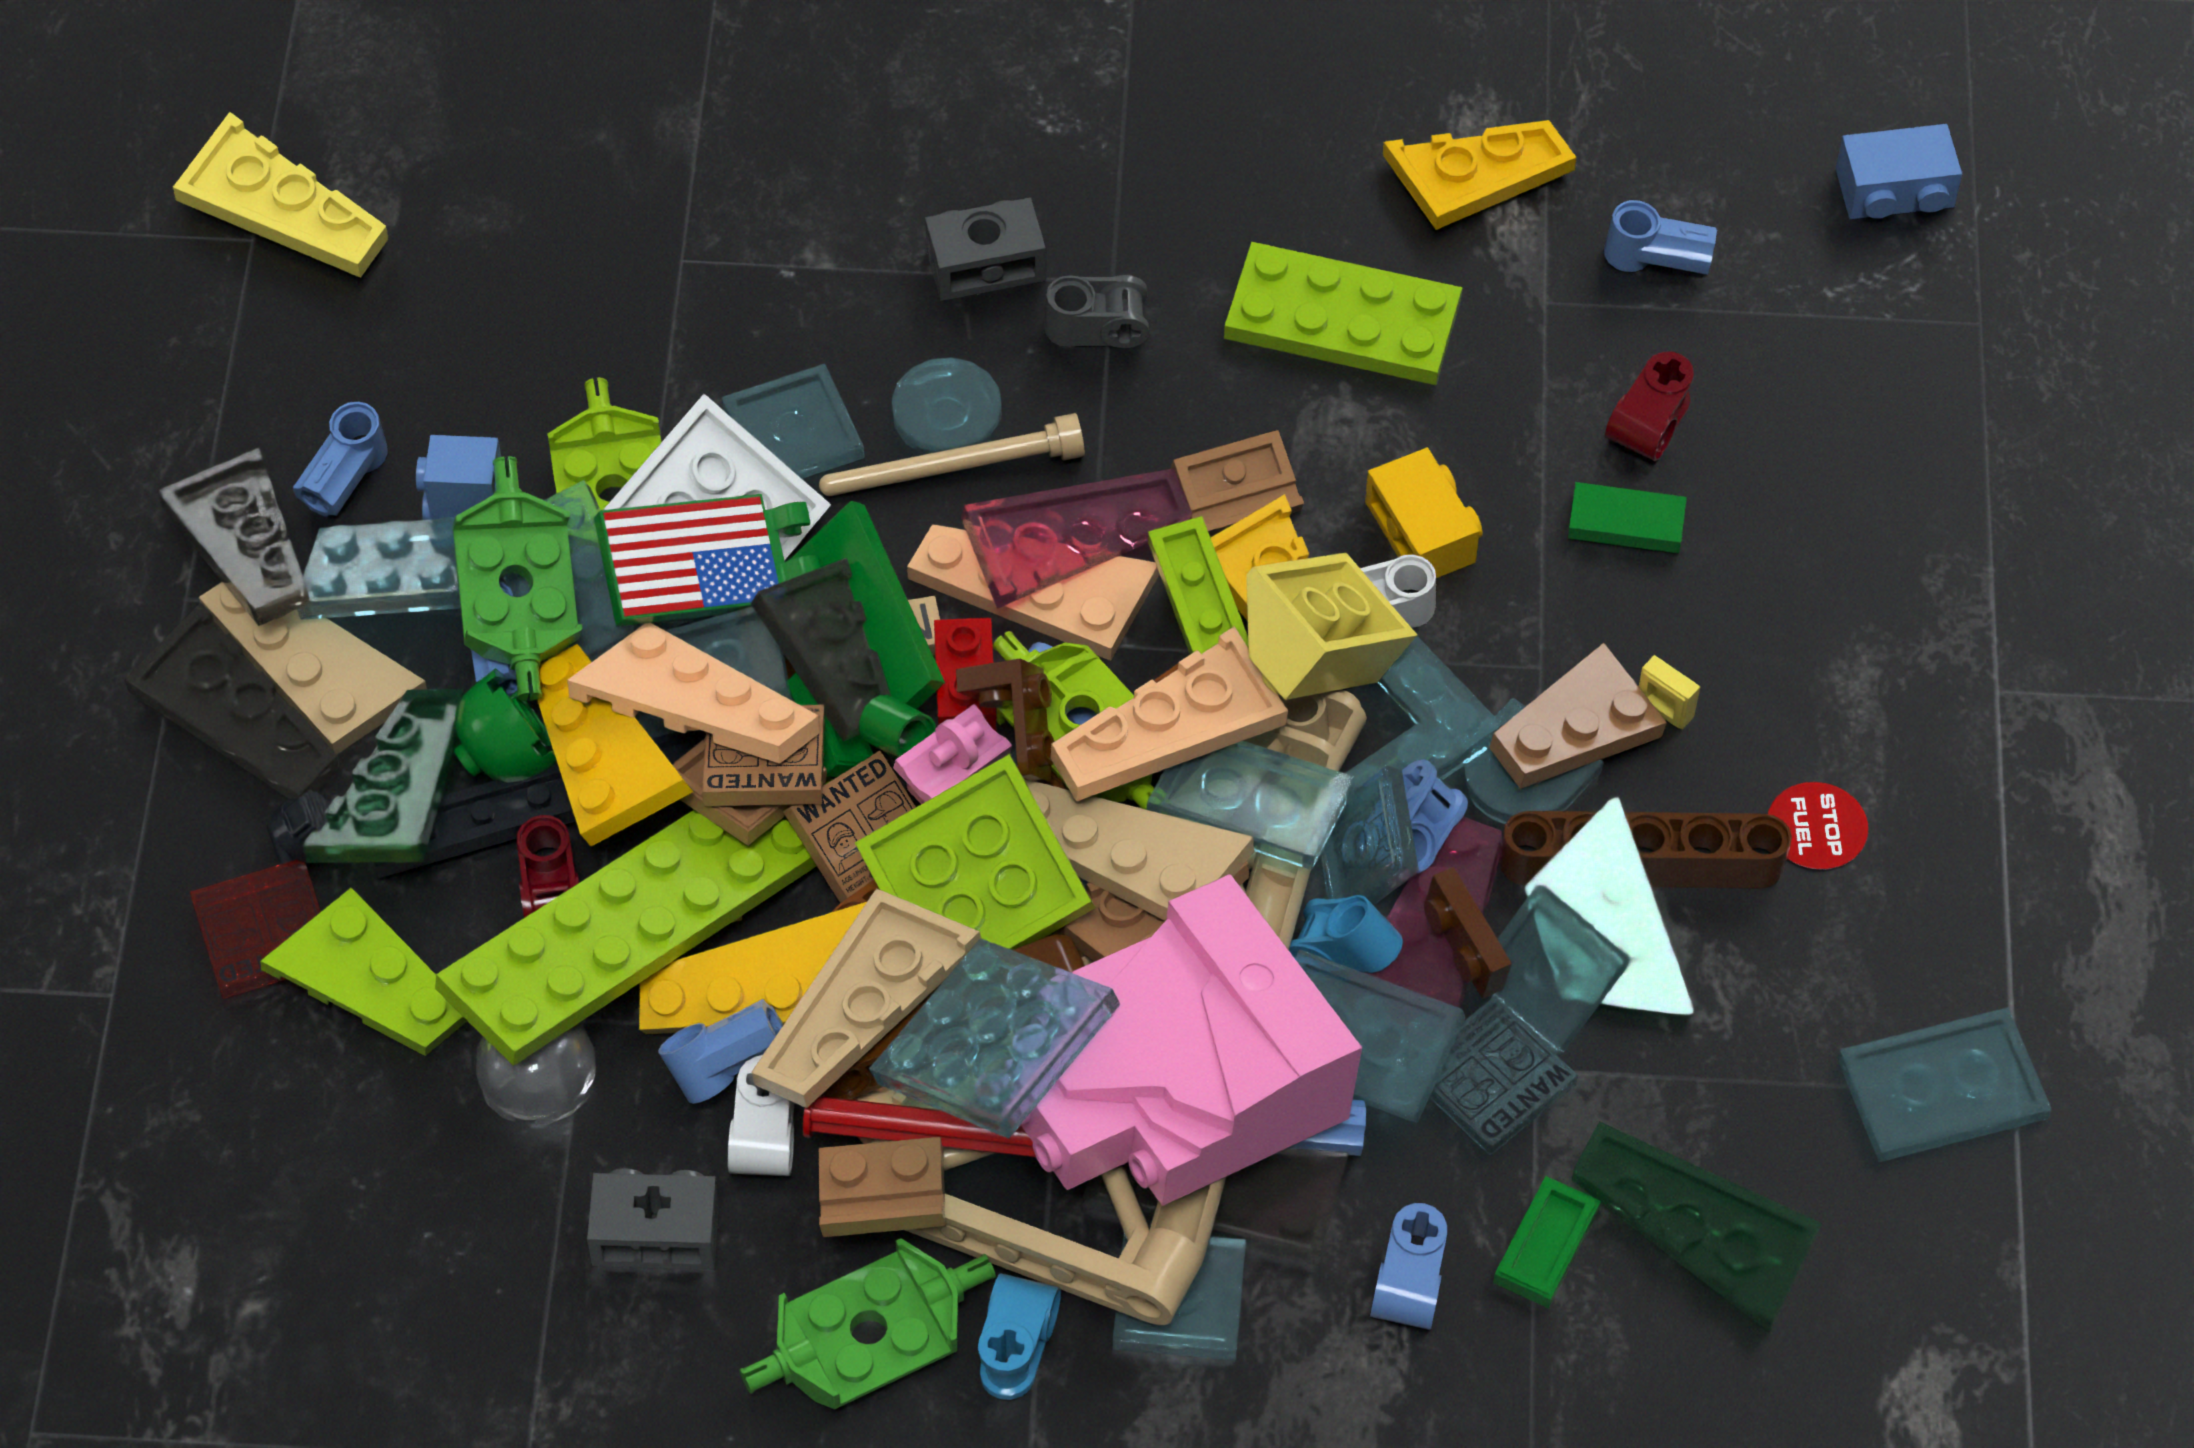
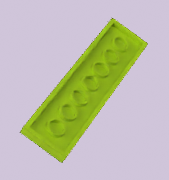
(617, 930)

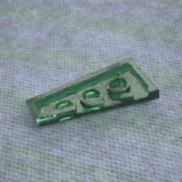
(395, 789)
(1708, 1224)

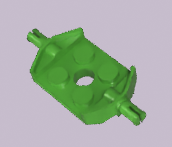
(525, 538)
(902, 1292)

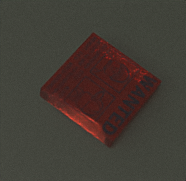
(250, 919)

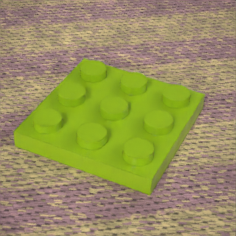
(981, 859)

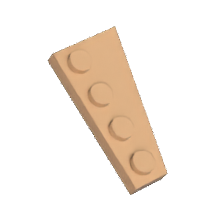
(1190, 713)

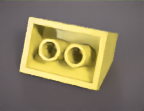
(1320, 626)

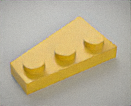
(1473, 173)
(1254, 541)

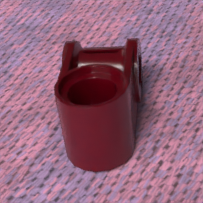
(1653, 406)
(548, 875)

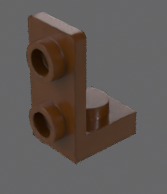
(1030, 693)

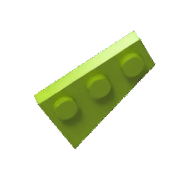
(368, 970)

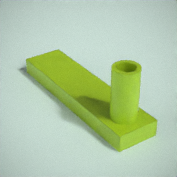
(1195, 583)

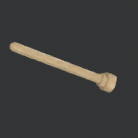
(1058, 438)

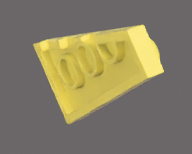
(265, 193)

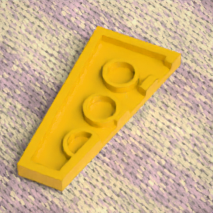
(603, 756)
(736, 975)

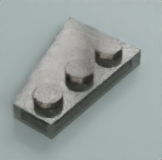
(825, 641)

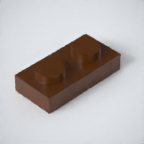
(1474, 945)

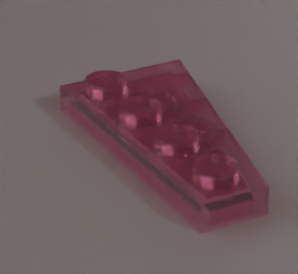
(1066, 530)

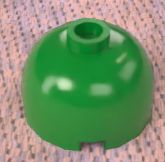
(500, 733)

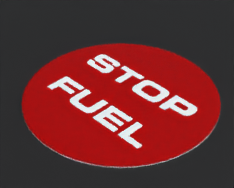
(1824, 824)

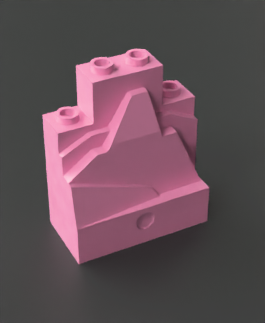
(1204, 1061)

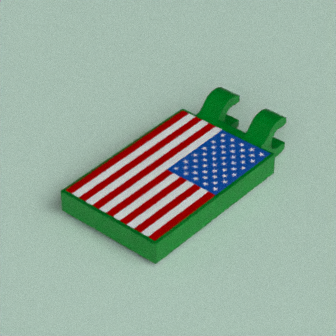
(696, 556)

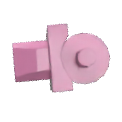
(951, 754)

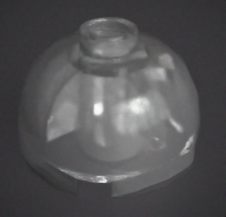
(543, 1085)

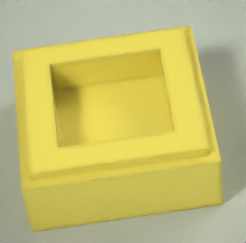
(1669, 692)

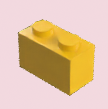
(1422, 512)

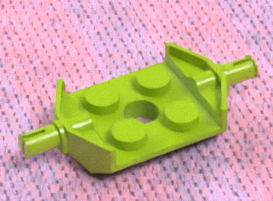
(601, 444)
(1076, 681)

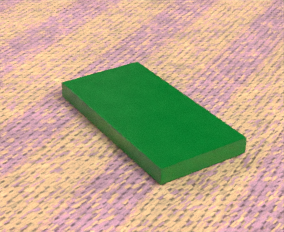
(889, 622)

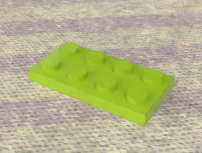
(1343, 313)

